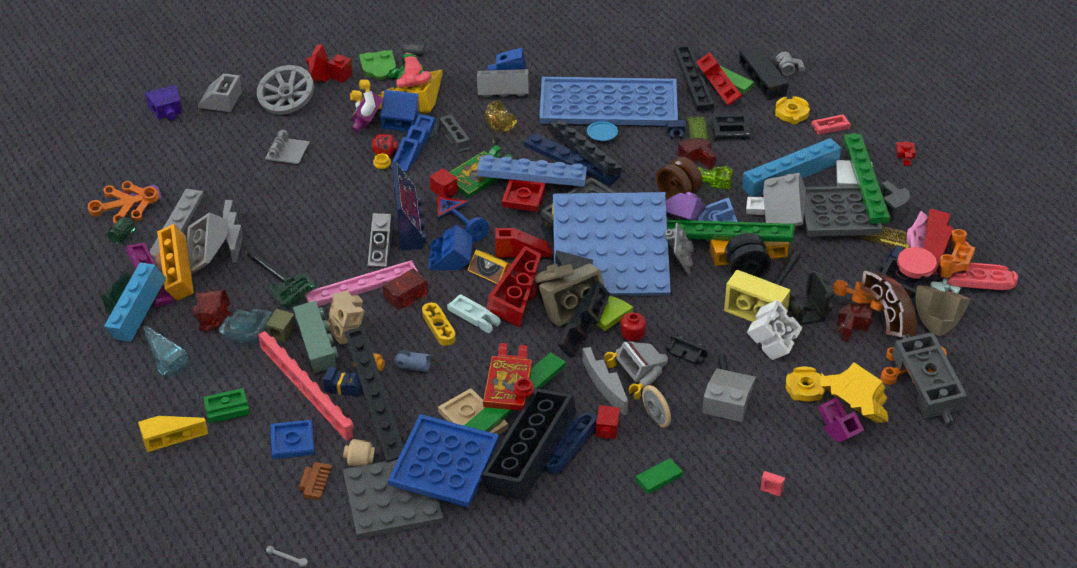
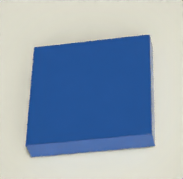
(292, 439)

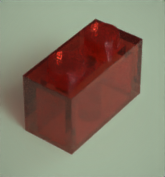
(405, 289)

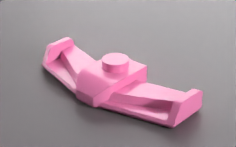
(917, 232)

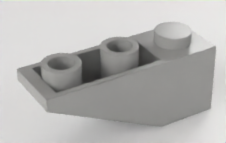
(380, 239)

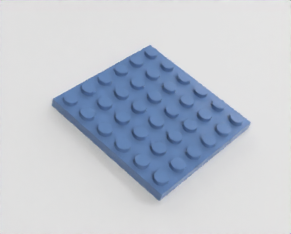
(621, 237)

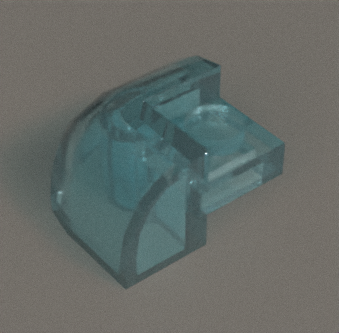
(245, 325)

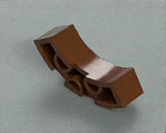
(898, 306)

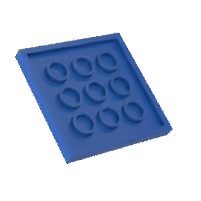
(443, 460)

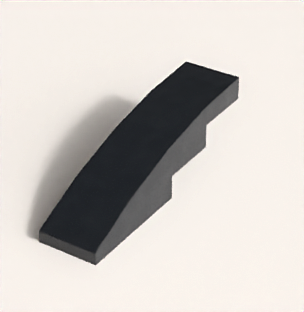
(581, 322)

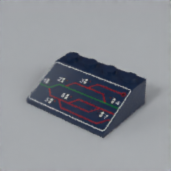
(407, 211)

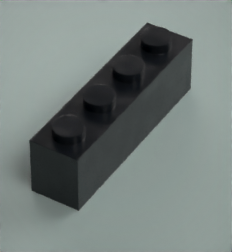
(763, 73)

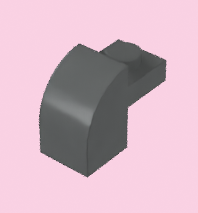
(895, 200)

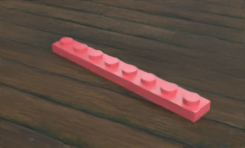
(306, 386)

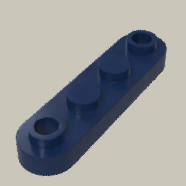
(571, 442)

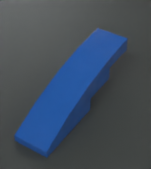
(414, 141)

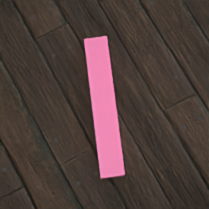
(359, 284)

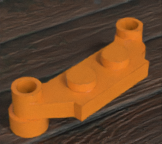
(961, 255)

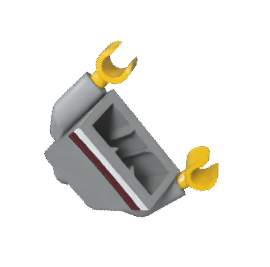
(641, 363)

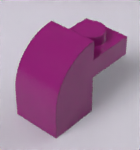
(839, 424)

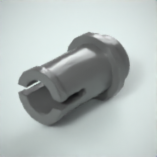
(414, 49)

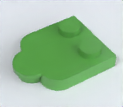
(377, 64)

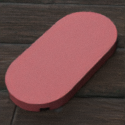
(984, 276)

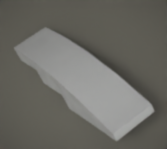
(234, 235)
(606, 383)

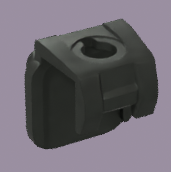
(817, 300)

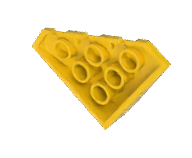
(427, 92)

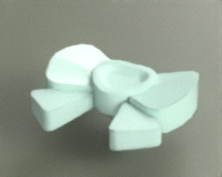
(944, 286)

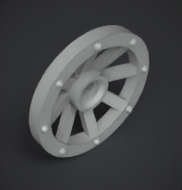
(286, 91)

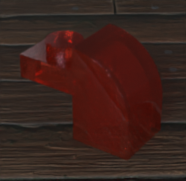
(698, 150)
(854, 316)

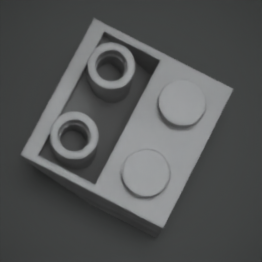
(222, 93)

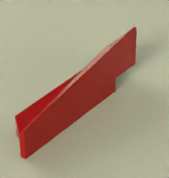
(938, 235)

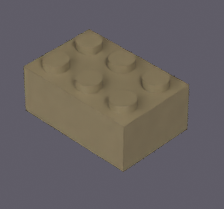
(565, 294)

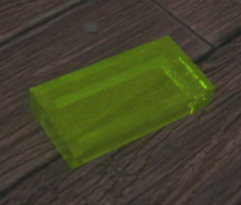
(697, 127)

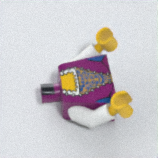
(365, 107)

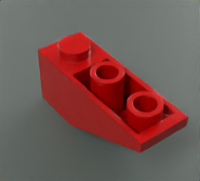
(511, 241)

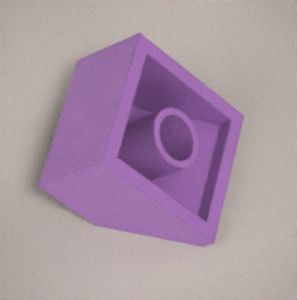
(684, 206)

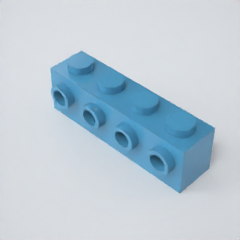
(135, 302)

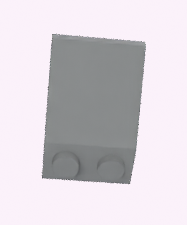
(784, 199)
(205, 239)
(728, 394)

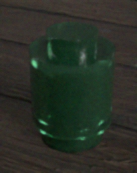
(121, 230)

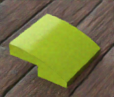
(614, 312)

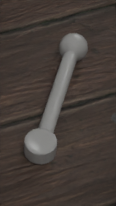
(302, 562)

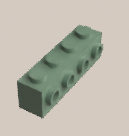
(315, 336)

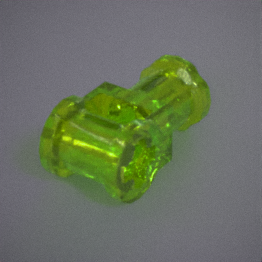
(717, 176)

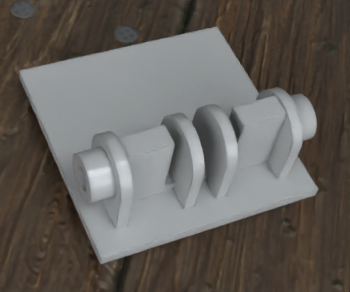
(286, 149)
(681, 246)

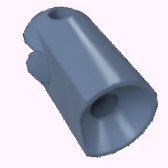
(412, 361)

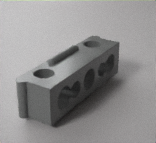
(454, 133)

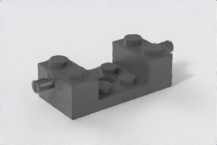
(938, 391)

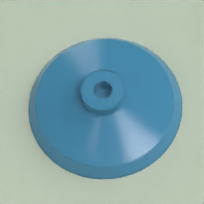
(602, 131)

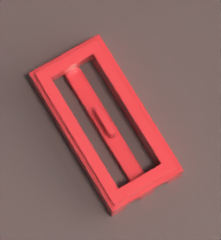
(831, 125)

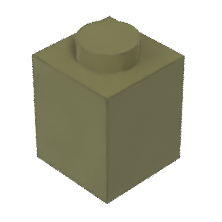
(281, 325)

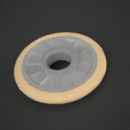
(656, 405)

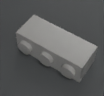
(503, 82)

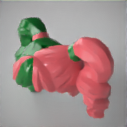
(410, 73)

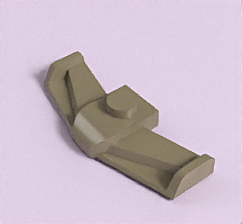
(554, 272)

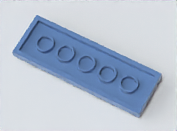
(532, 171)

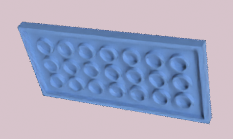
(609, 100)

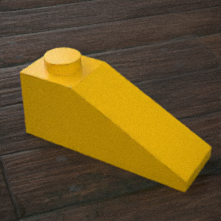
(170, 430)

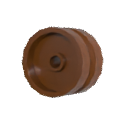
(679, 177)

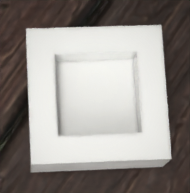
(755, 206)

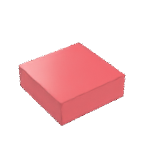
(772, 483)

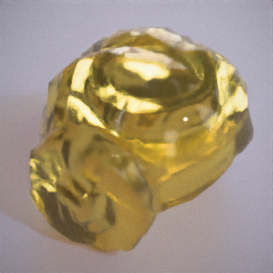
(498, 117)

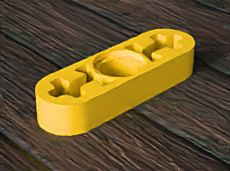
(438, 330)

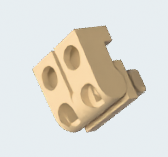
(344, 315)

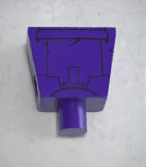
(164, 102)

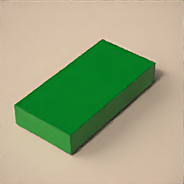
(659, 476)

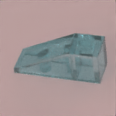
(168, 356)

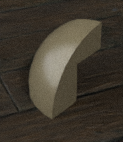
(940, 309)

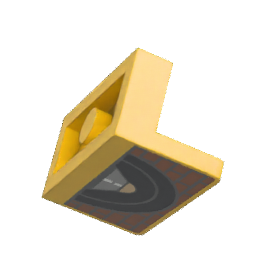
(488, 266)

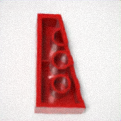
(513, 290)

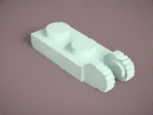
(473, 313)

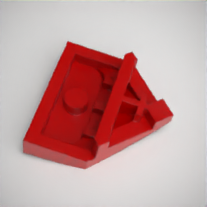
(318, 64)

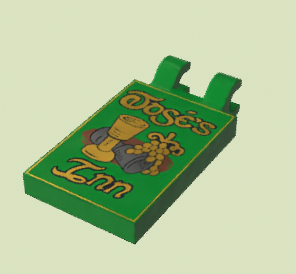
(468, 182)

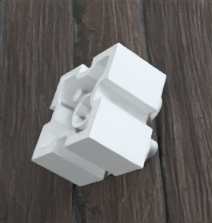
(774, 330)

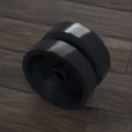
(748, 254)

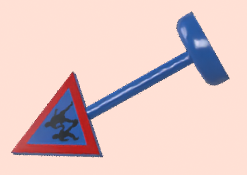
(475, 227)

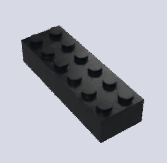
(529, 444)

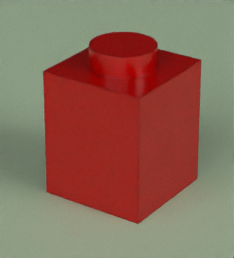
(340, 68)
(443, 183)
(607, 422)

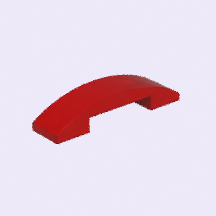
(719, 79)

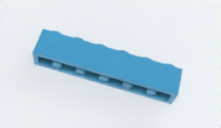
(805, 161)

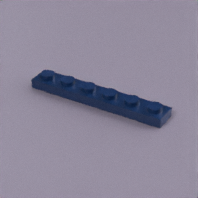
(569, 157)

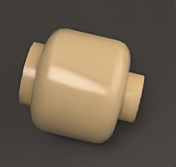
(359, 453)

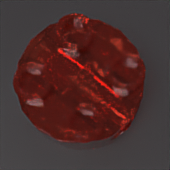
(211, 309)

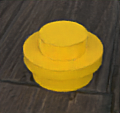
(382, 161)

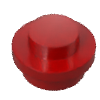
(523, 387)

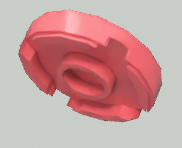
(916, 262)

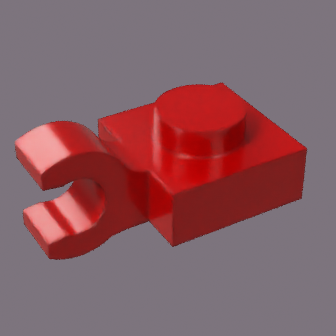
(906, 151)

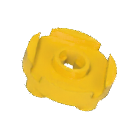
(785, 111)
(801, 392)

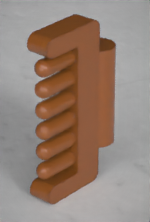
(315, 480)

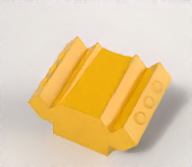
(860, 390)

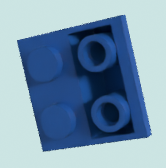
(399, 110)
(451, 250)

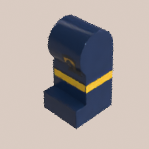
(341, 382)

